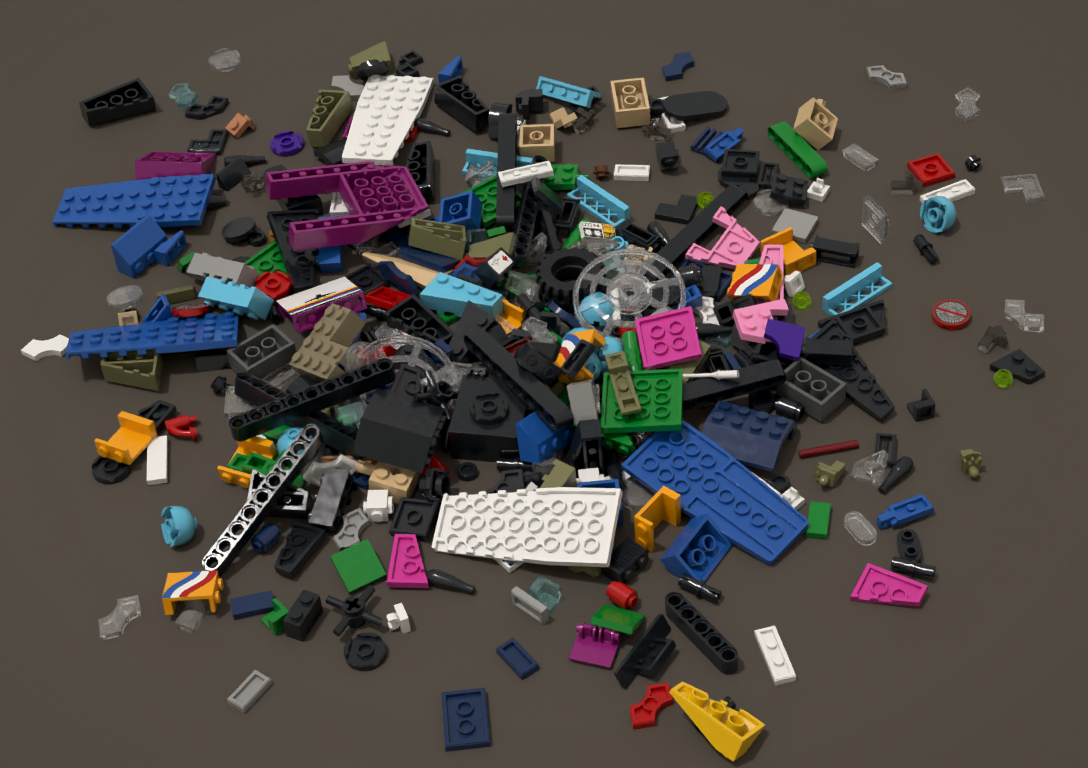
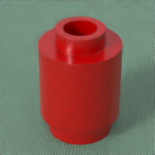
(622, 595)

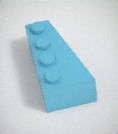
(452, 295)
(236, 298)

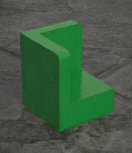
(274, 619)

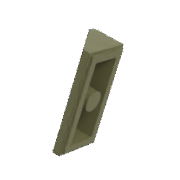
(178, 294)

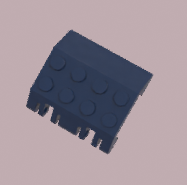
(748, 434)

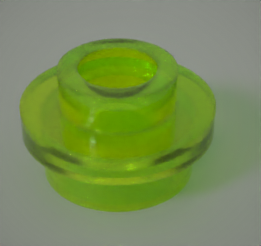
(704, 199)
(801, 299)
(1003, 378)

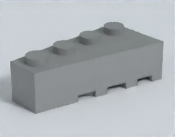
(205, 266)
(584, 400)

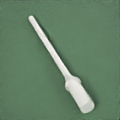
(718, 374)

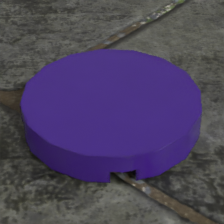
(286, 143)

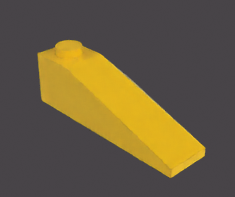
(725, 728)

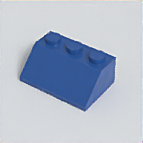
(136, 247)
(538, 440)
(696, 549)

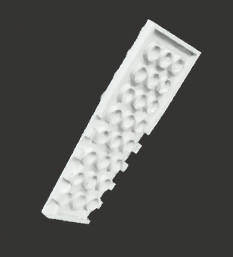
(385, 117)
(532, 527)

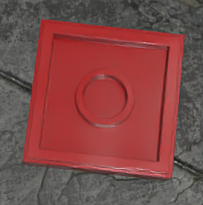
(931, 170)
(385, 297)

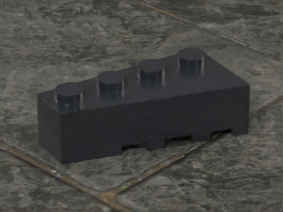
(418, 321)

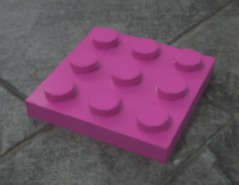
(668, 338)

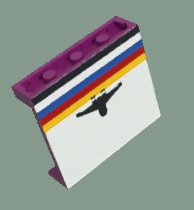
(311, 304)

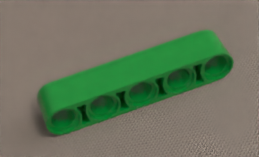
(797, 150)

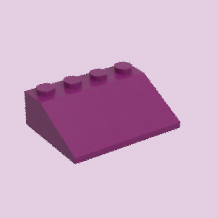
(173, 164)

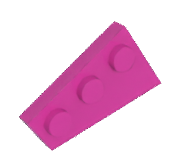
(406, 564)
(887, 587)

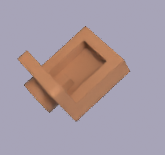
(239, 125)

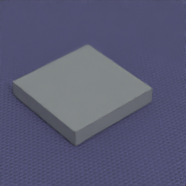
(802, 224)

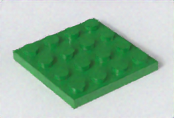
(660, 402)

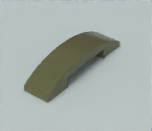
(622, 383)

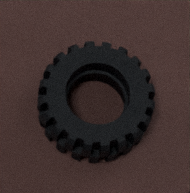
(563, 266)

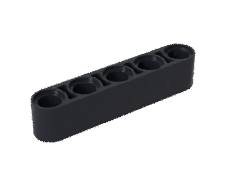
(701, 633)

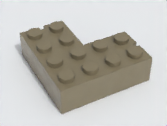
(327, 344)

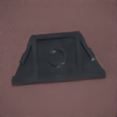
(860, 322)

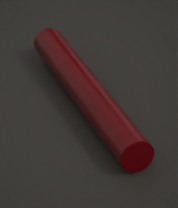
(828, 448)

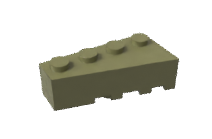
(328, 116)

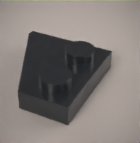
(1020, 367)
(158, 413)

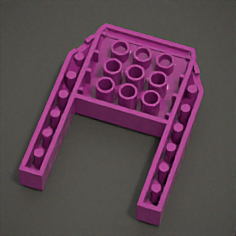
(372, 194)

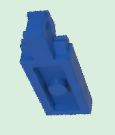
(727, 140)
(905, 512)

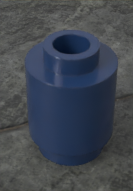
(265, 538)

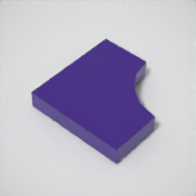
(786, 337)

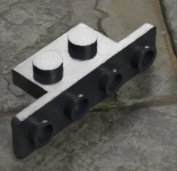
(647, 653)

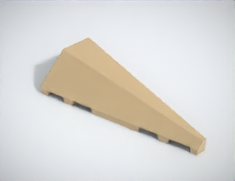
(421, 275)

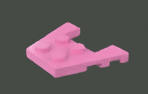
(731, 249)
(753, 319)

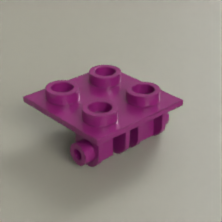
(595, 645)

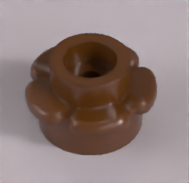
(601, 171)

